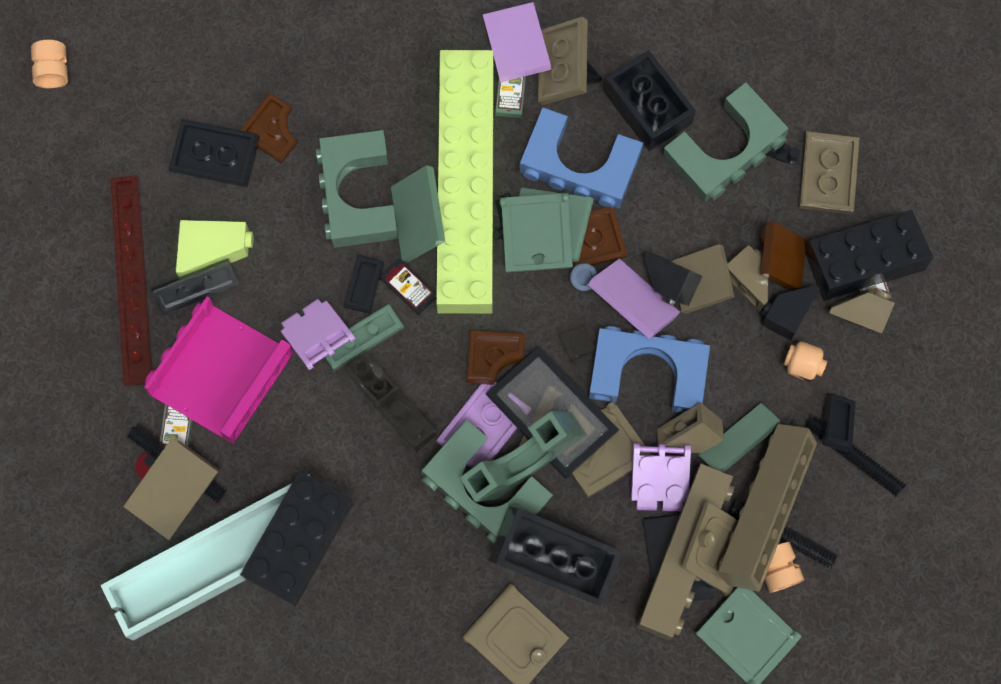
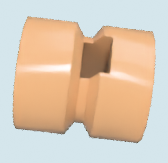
(49, 64)
(782, 571)

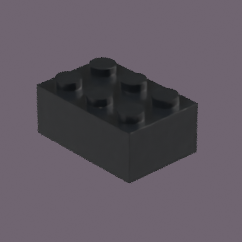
(649, 100)

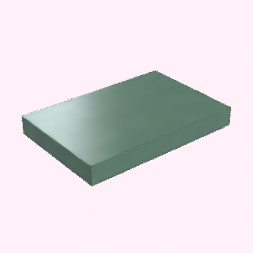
(417, 213)

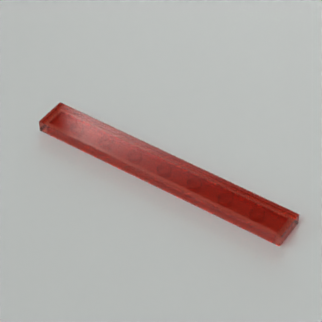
(131, 280)

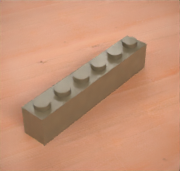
(767, 507)
(673, 584)

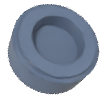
(581, 276)

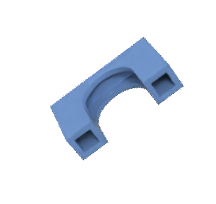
(605, 185)
(686, 360)

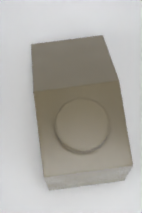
(747, 277)
(865, 308)
(694, 427)

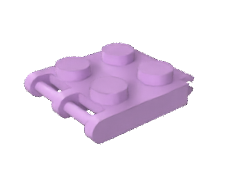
(316, 332)
(660, 477)

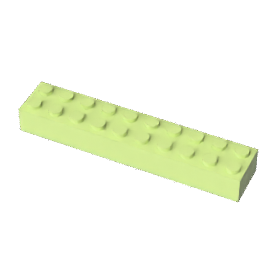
(465, 181)

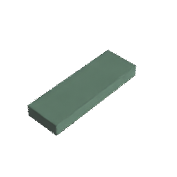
(367, 334)
(741, 439)

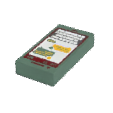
(510, 98)
(175, 426)

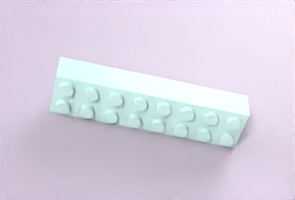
(190, 570)

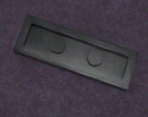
(195, 286)

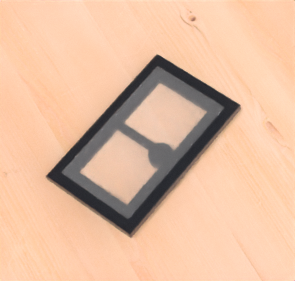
(542, 387)

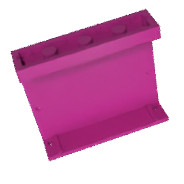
(217, 371)

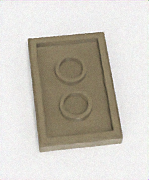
(568, 59)
(829, 172)
(171, 488)

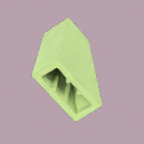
(211, 242)

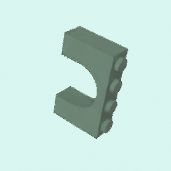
(340, 157)
(710, 175)
(550, 438)
(448, 466)

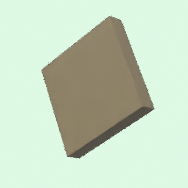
(715, 280)

